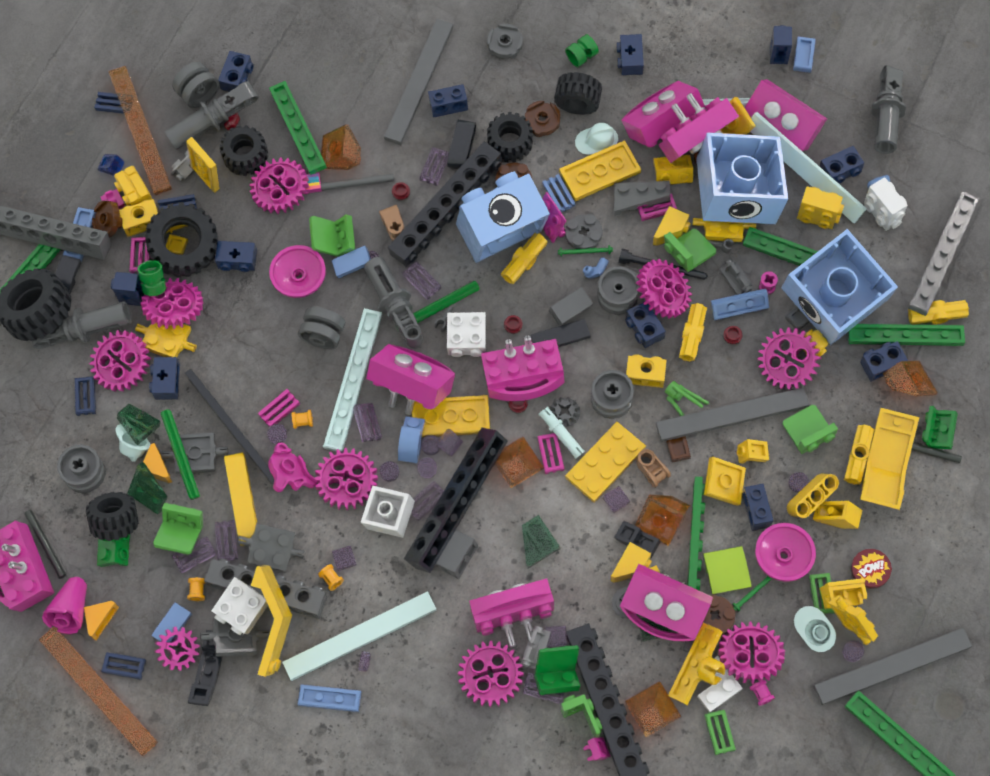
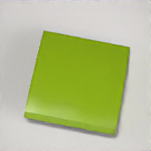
(727, 570)

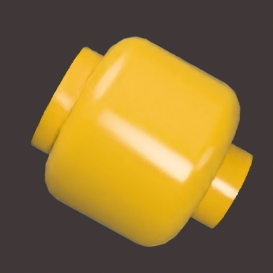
(821, 341)

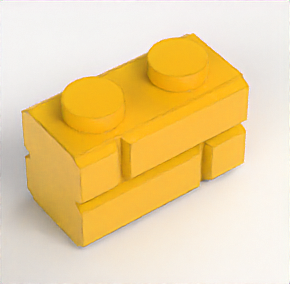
(132, 186)

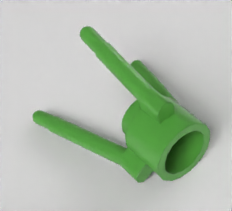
(677, 391)

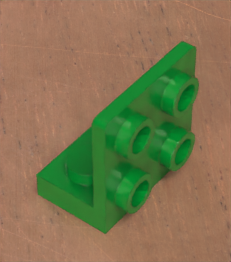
(556, 670)

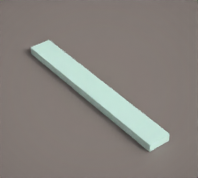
(809, 169)
(352, 380)
(359, 636)

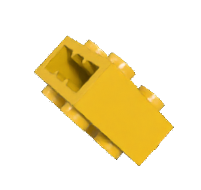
(820, 208)

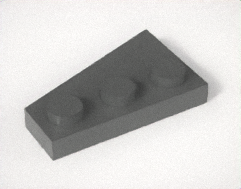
(635, 194)

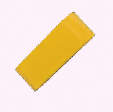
(820, 491)

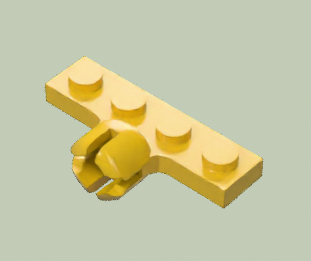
(698, 665)

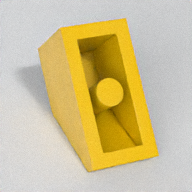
(674, 222)
(838, 514)
(629, 561)

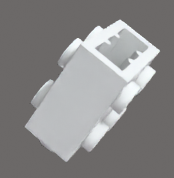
(885, 204)
(466, 334)
(240, 607)

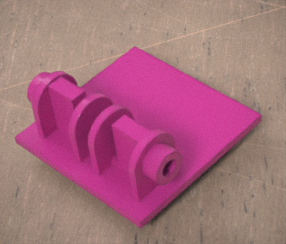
(555, 221)

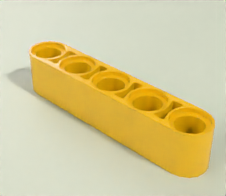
(241, 494)

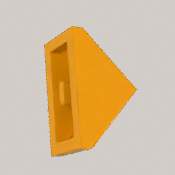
(156, 464)
(98, 617)

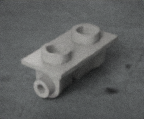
(182, 167)
(538, 641)

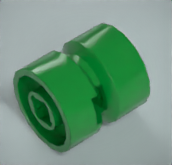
(582, 50)
(151, 278)

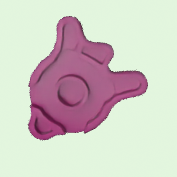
(289, 469)

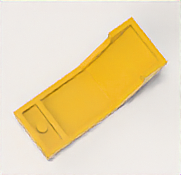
(889, 458)
(266, 581)

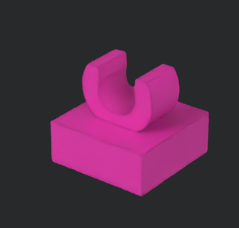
(115, 197)
(598, 749)

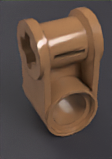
(392, 220)
(653, 471)

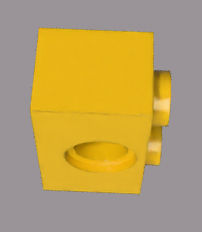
(129, 214)
(654, 378)

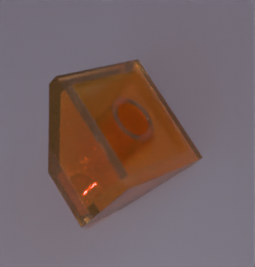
(341, 149)
(910, 378)
(518, 462)
(662, 517)
(653, 709)

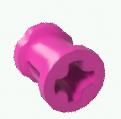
(768, 277)
(762, 692)

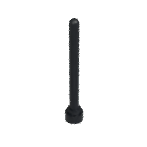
(627, 257)

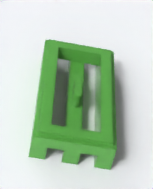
(814, 593)
(717, 751)

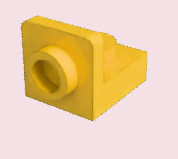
(753, 451)

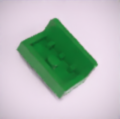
(939, 428)
(113, 552)

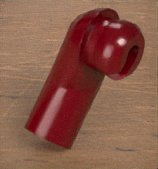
(232, 122)

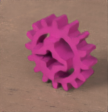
(174, 658)

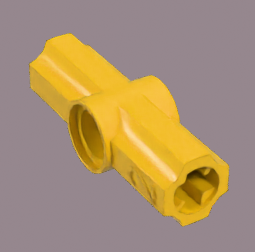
(524, 258)
(940, 312)
(693, 332)
(856, 464)

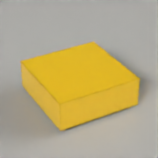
(176, 244)

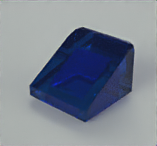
(111, 164)

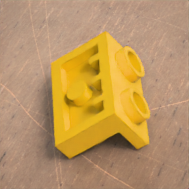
(676, 172)

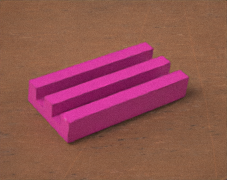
(651, 215)
(141, 240)
(274, 403)
(553, 468)

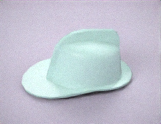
(596, 139)
(128, 446)
(815, 628)

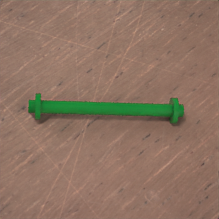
(589, 250)
(737, 606)

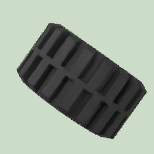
(578, 93)
(510, 124)
(239, 138)
(112, 516)

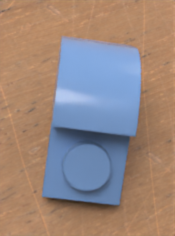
(410, 439)

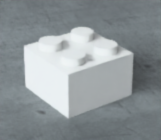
(387, 511)

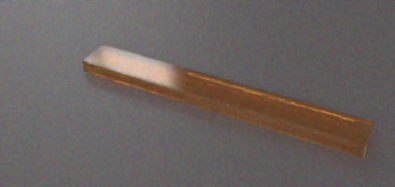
(140, 130)
(98, 691)

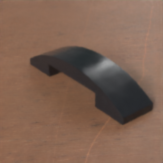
(206, 676)

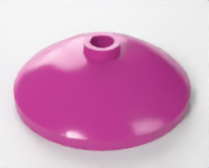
(293, 262)
(791, 541)

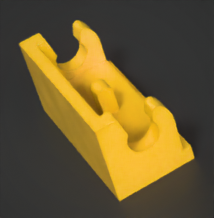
(850, 591)

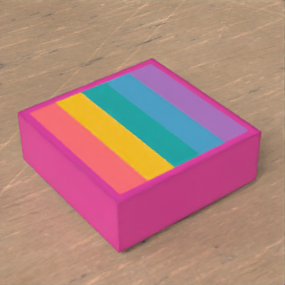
(314, 183)

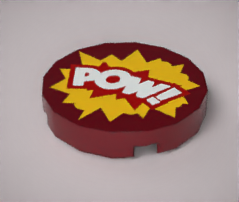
(871, 566)

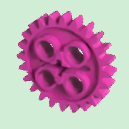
(291, 175)
(664, 288)
(174, 306)
(131, 347)
(781, 373)
(341, 495)
(771, 652)
(495, 692)

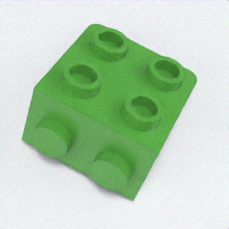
(332, 237)
(689, 249)
(809, 429)
(179, 528)
(576, 704)

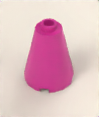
(67, 607)

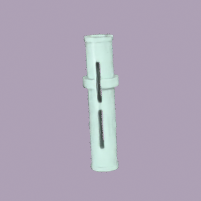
(561, 432)

